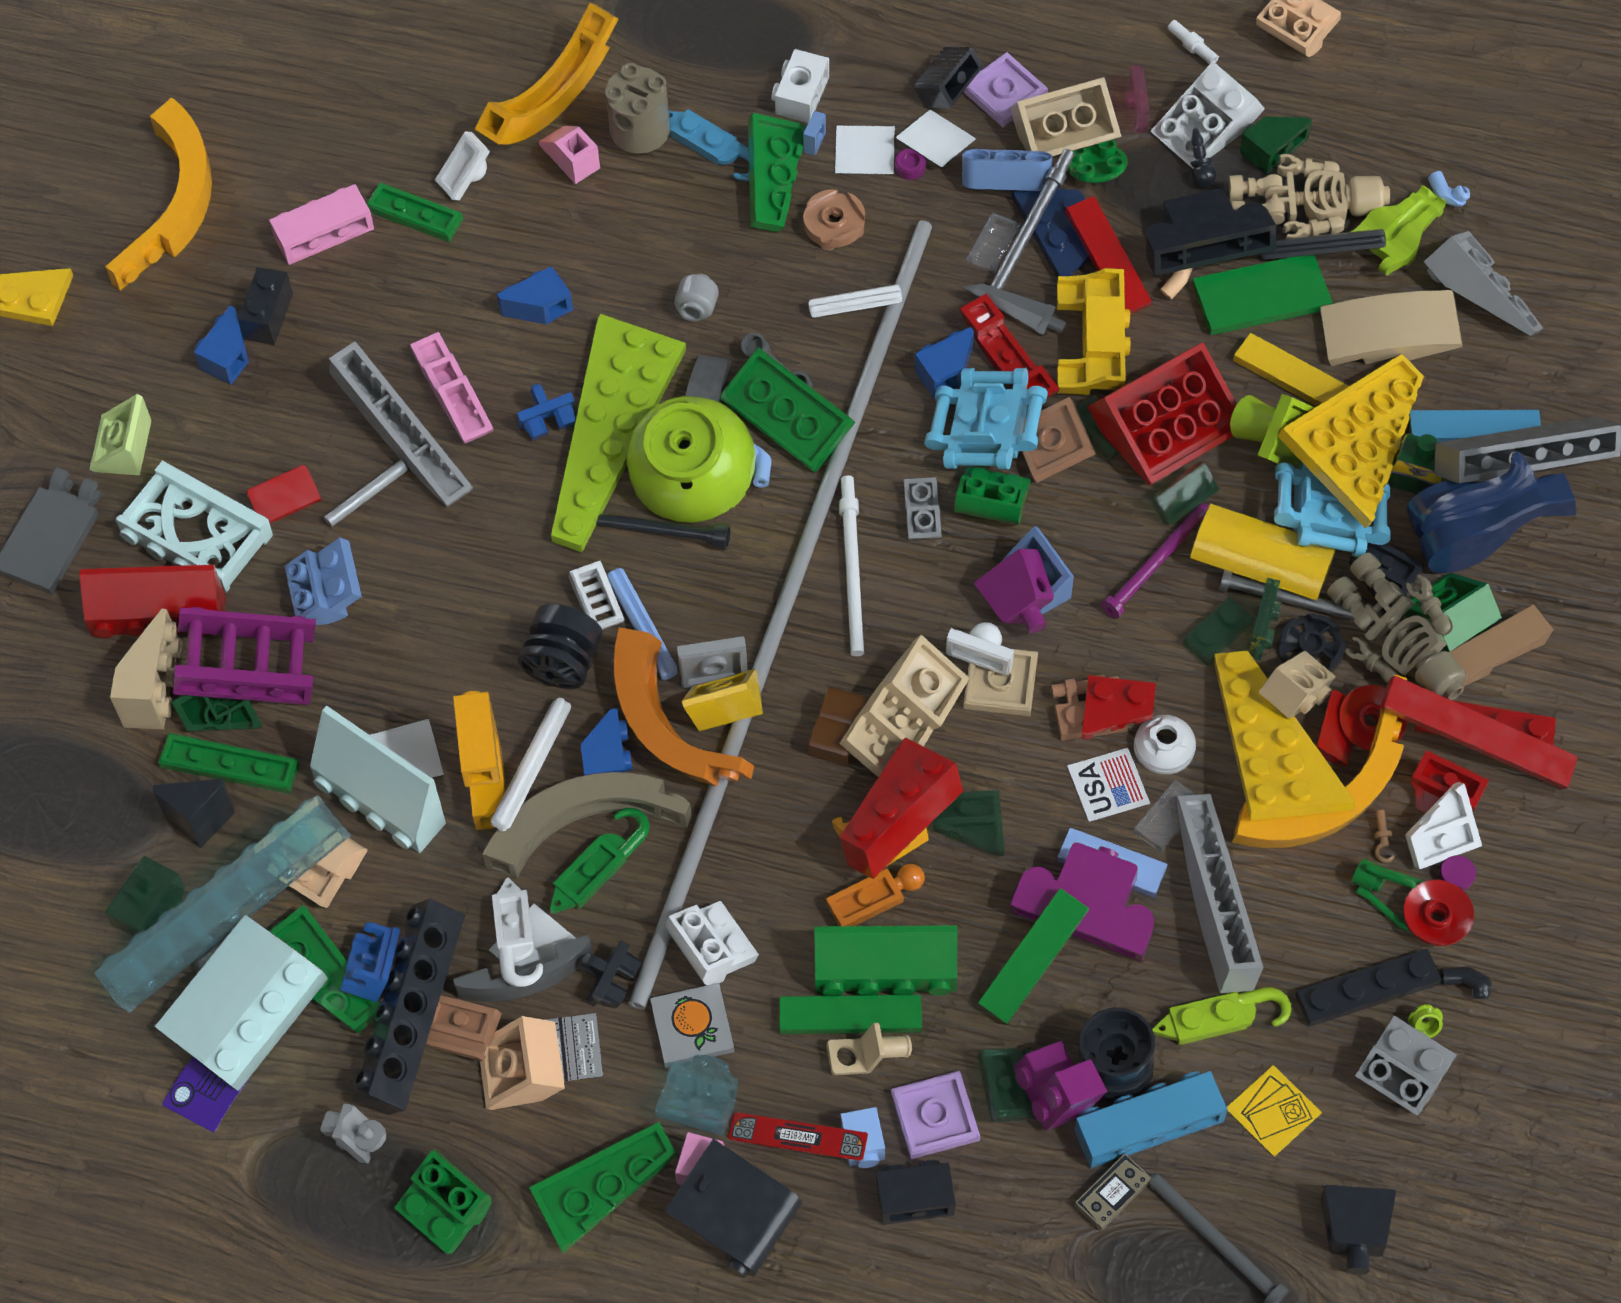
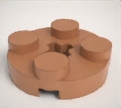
(834, 234)

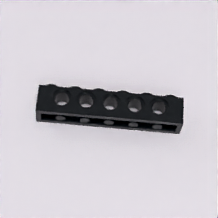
(402, 1059)

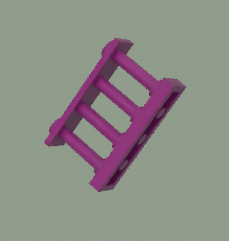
(244, 684)

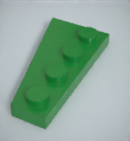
(773, 160)

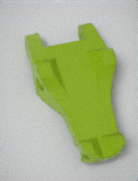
(1403, 227)

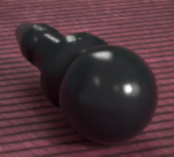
(1203, 173)

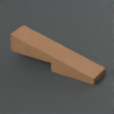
(1502, 643)

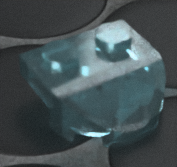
(699, 1094)

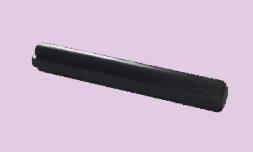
(1327, 244)

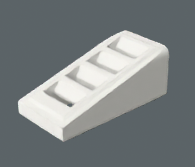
(589, 572)

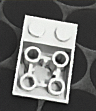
(1213, 106)

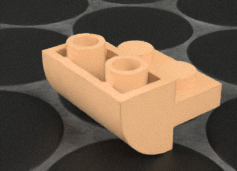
(1299, 23)
(327, 875)

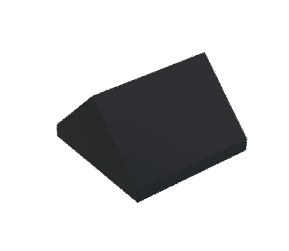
(196, 807)

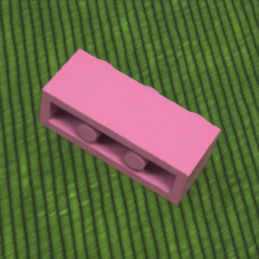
(321, 224)

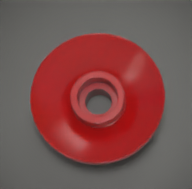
(1355, 707)
(1442, 899)

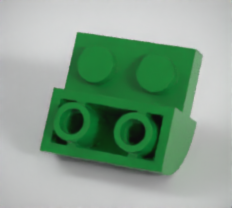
(992, 495)
(443, 1202)

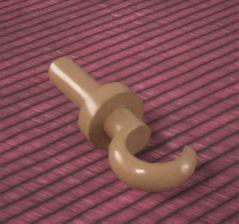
(1382, 835)

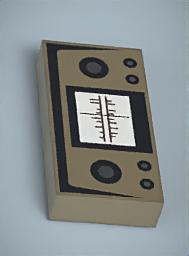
(1112, 1192)

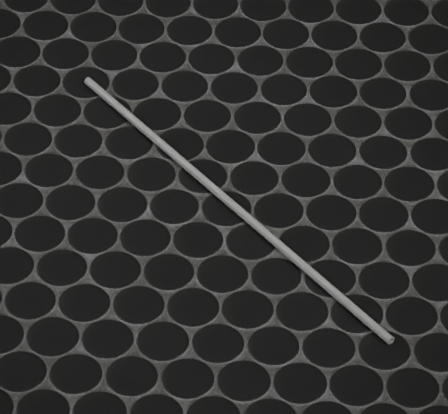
(780, 617)

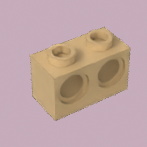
(1298, 685)

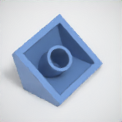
(1057, 572)

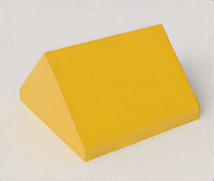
(724, 700)

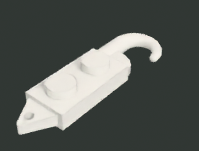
(514, 933)

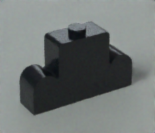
(1207, 231)

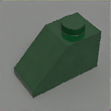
(1273, 137)

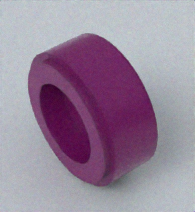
(910, 164)
(1458, 871)

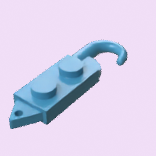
(707, 139)

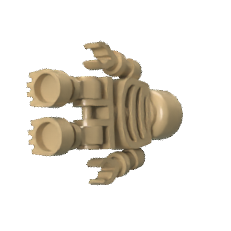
(1358, 196)

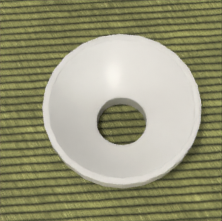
(1164, 757)

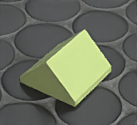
(122, 438)

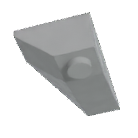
(1466, 269)

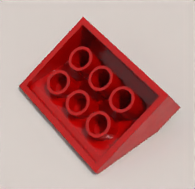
(1168, 414)

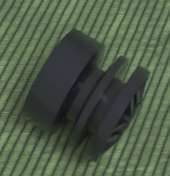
(560, 646)
(1122, 1037)

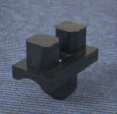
(618, 962)

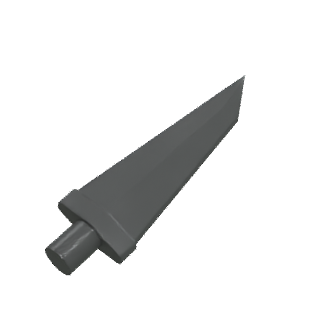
(1025, 310)

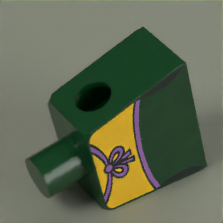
(1415, 464)

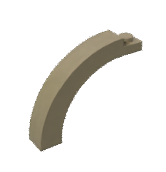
(575, 800)

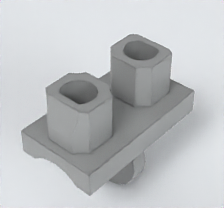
(354, 1132)

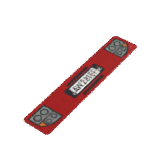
(798, 1136)

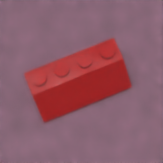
(131, 597)

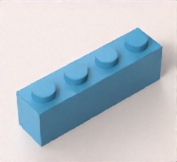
(1150, 1118)

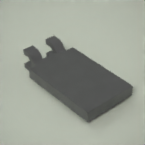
(50, 533)

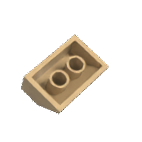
(1066, 118)

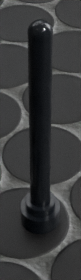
(715, 535)

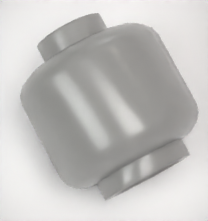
(696, 297)

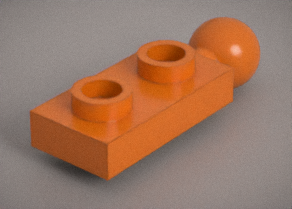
(874, 895)

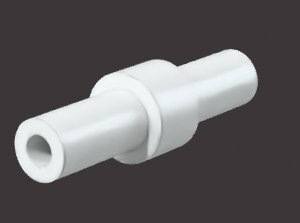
(1192, 42)

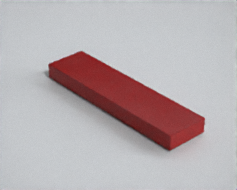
(1106, 249)

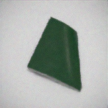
(215, 713)

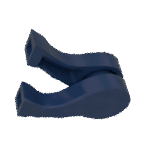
(1473, 519)

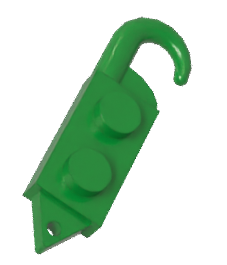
(597, 864)

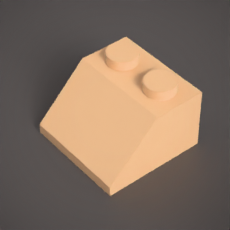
(522, 1064)

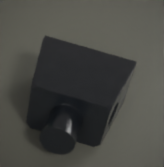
(1357, 1223)

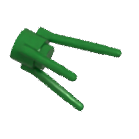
(1371, 877)

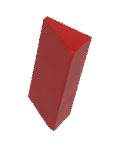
(284, 494)
(1332, 741)

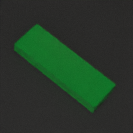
(414, 212)

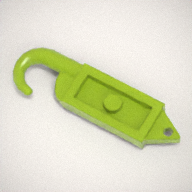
(1219, 1015)

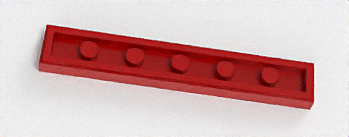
(1479, 732)

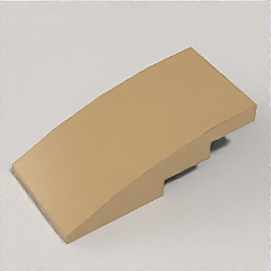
(1391, 326)
(905, 704)

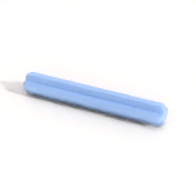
(640, 619)

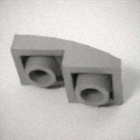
(922, 508)

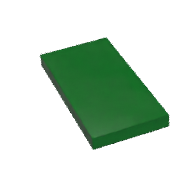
(1261, 293)
(787, 409)

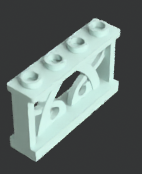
(181, 488)

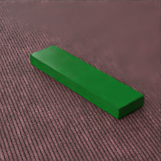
(229, 762)
(1034, 956)
(850, 1014)

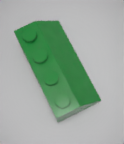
(885, 959)

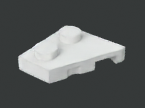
(1444, 829)

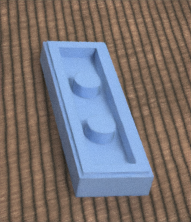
(1149, 869)

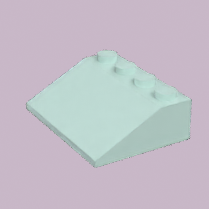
(375, 782)
(242, 1002)

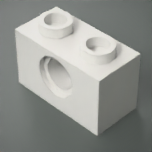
(801, 85)

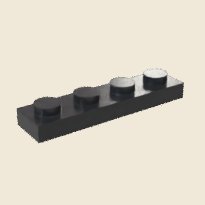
(1368, 987)

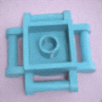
(987, 418)
(1321, 517)

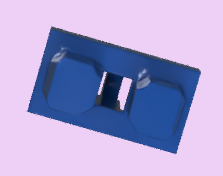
(533, 417)

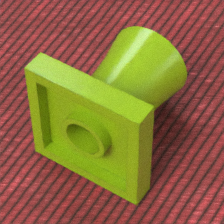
(1263, 423)

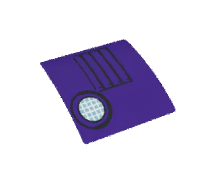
(201, 1095)

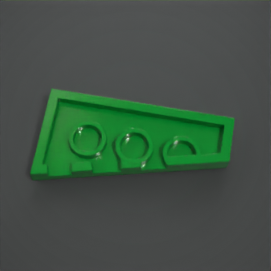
(310, 940)
(593, 1188)

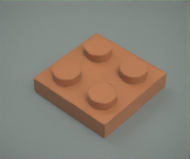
(1060, 441)

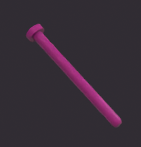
(1114, 605)

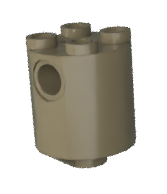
(637, 109)

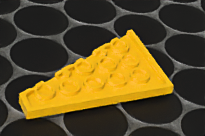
(1356, 436)

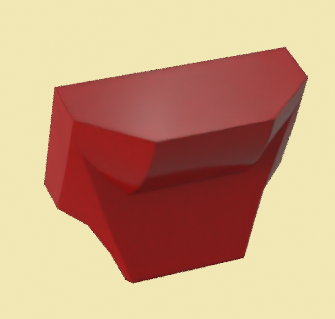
(1437, 775)

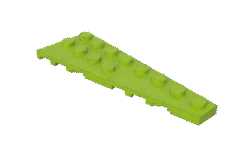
(621, 385)

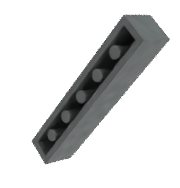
(1541, 446)

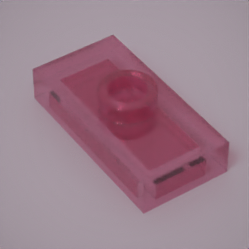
(1137, 99)

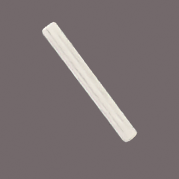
(531, 764)

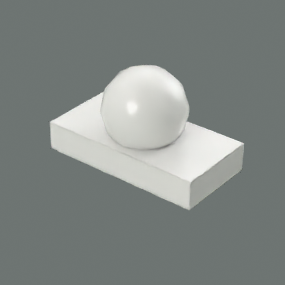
(463, 166)
(981, 648)

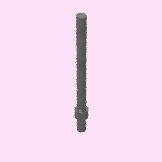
(1054, 180)

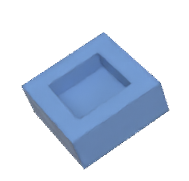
(814, 133)

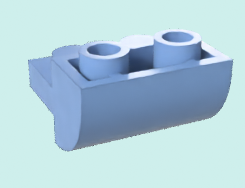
(323, 582)

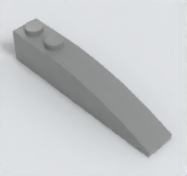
(397, 424)
(1218, 897)

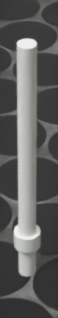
(849, 510)

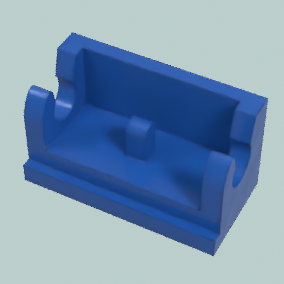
(370, 961)

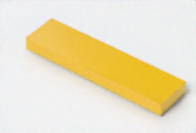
(1287, 371)

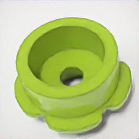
(1429, 1027)

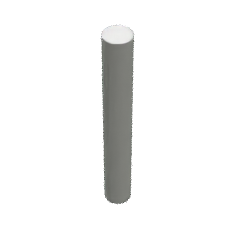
(365, 493)

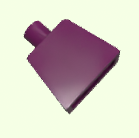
(1018, 589)

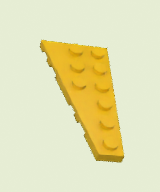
(1274, 755)

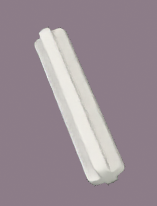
(855, 301)

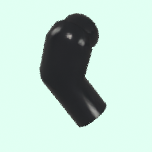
(1467, 975)

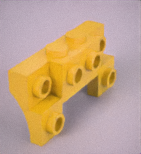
(1103, 331)

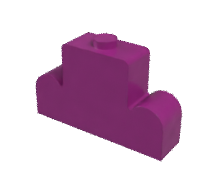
(1102, 885)

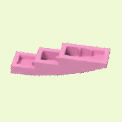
(451, 388)

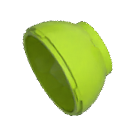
(716, 462)

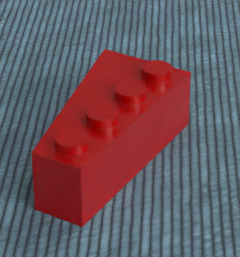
(899, 806)

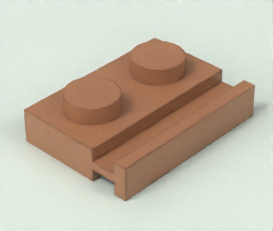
(462, 1028)

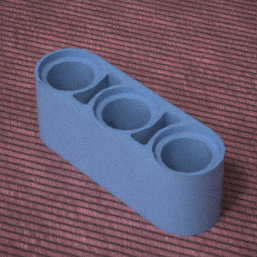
(1005, 169)

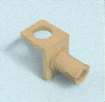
(868, 1051)

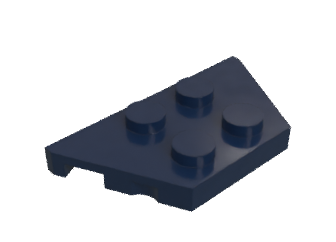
(1054, 231)

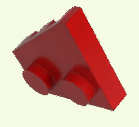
(1116, 703)

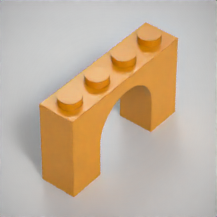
(480, 755)

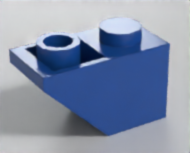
(537, 298)
(223, 349)
(944, 361)
(603, 747)

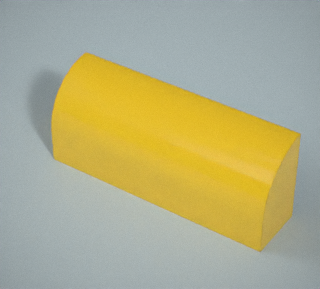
(1261, 551)

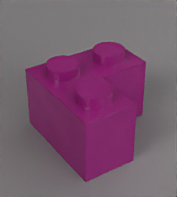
(1057, 1086)

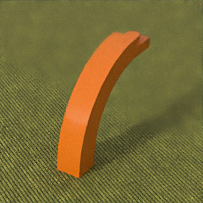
(638, 695)

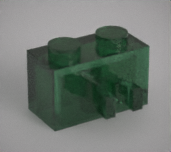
(145, 897)

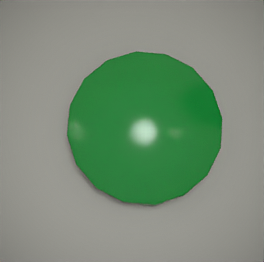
(1098, 162)

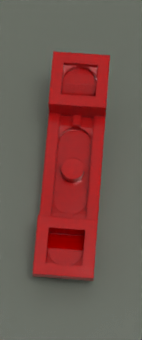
(1000, 345)

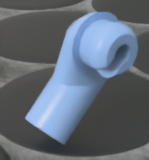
(1454, 197)
(762, 468)

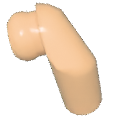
(1175, 283)

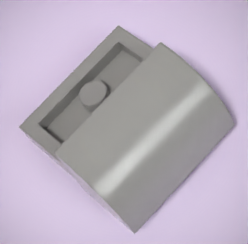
(1406, 1065)

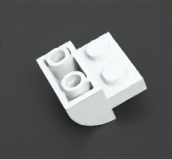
(711, 941)

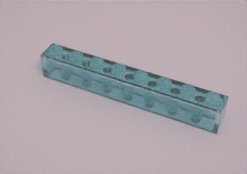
(221, 903)

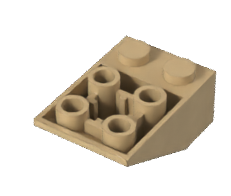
(146, 676)

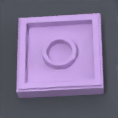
(1003, 85)
(935, 1115)

